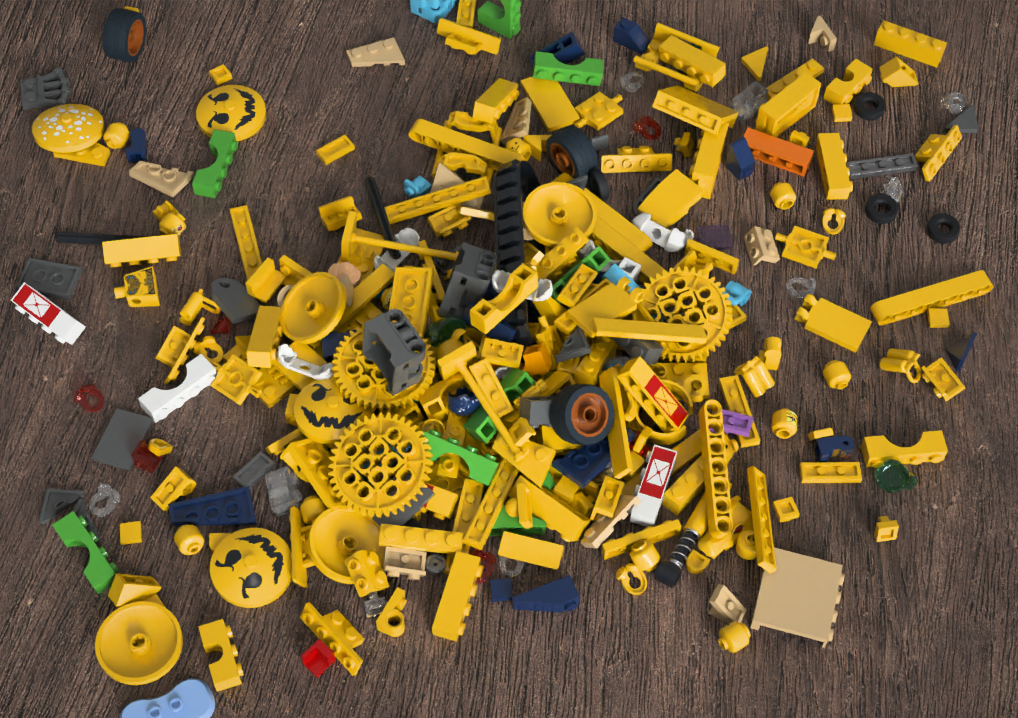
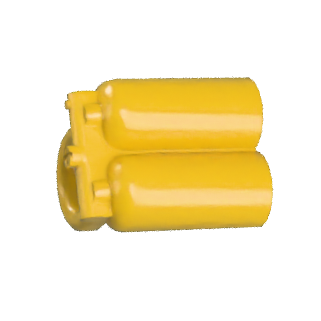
(193, 307)
(901, 361)
(755, 376)

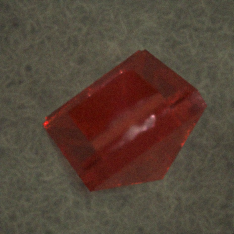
(221, 326)

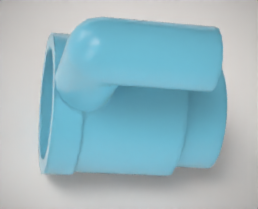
(737, 293)

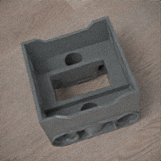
(476, 269)
(394, 349)

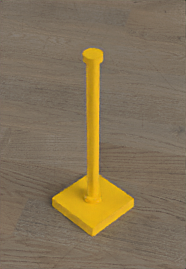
(350, 237)
(458, 362)

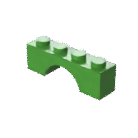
(549, 68)
(209, 180)
(595, 260)
(513, 384)
(481, 467)
(73, 533)

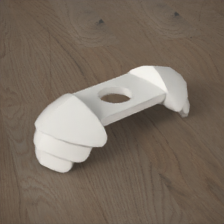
(405, 236)
(670, 240)
(543, 292)
(288, 359)

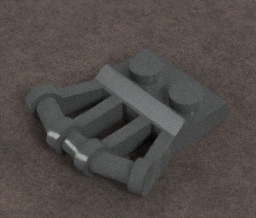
(34, 90)

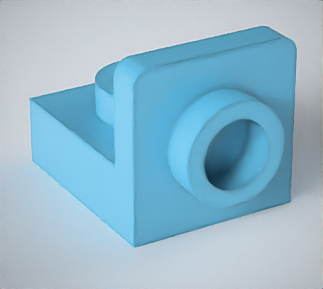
(417, 187)

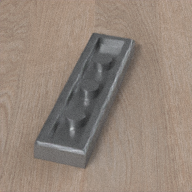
(882, 166)

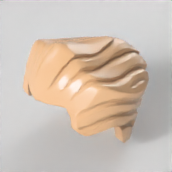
(343, 268)

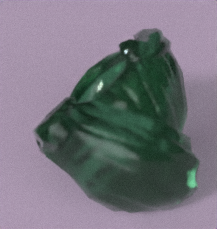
(442, 330)
(894, 477)

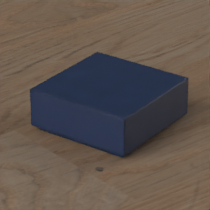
(501, 589)

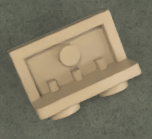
(761, 246)
(404, 562)

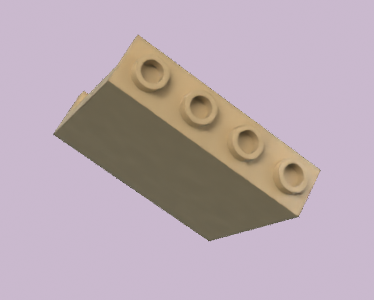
(799, 596)

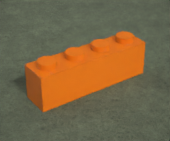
(779, 152)

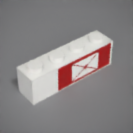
(47, 313)
(653, 485)

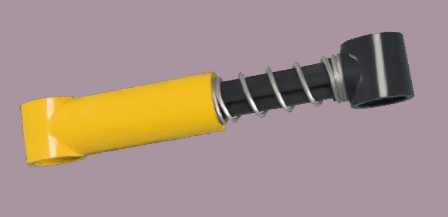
(670, 570)

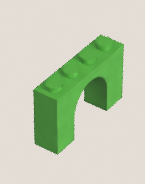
(501, 20)

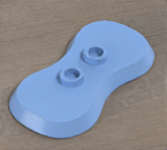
(186, 700)

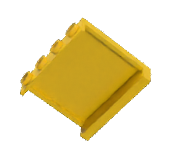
(694, 108)

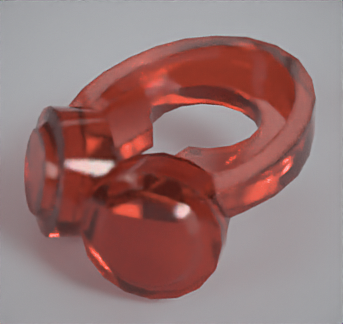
(639, 126)
(92, 391)
(489, 559)

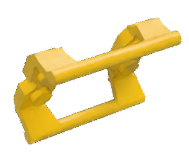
(651, 59)
(469, 162)

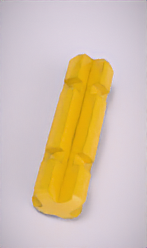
(533, 391)

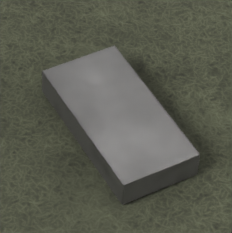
(254, 470)

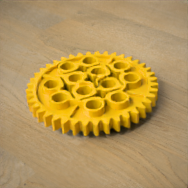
(695, 285)
(376, 395)
(414, 463)

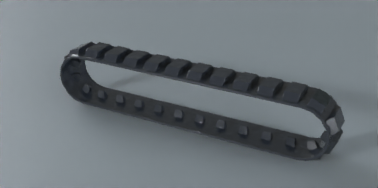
(510, 188)

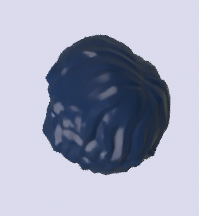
(463, 402)

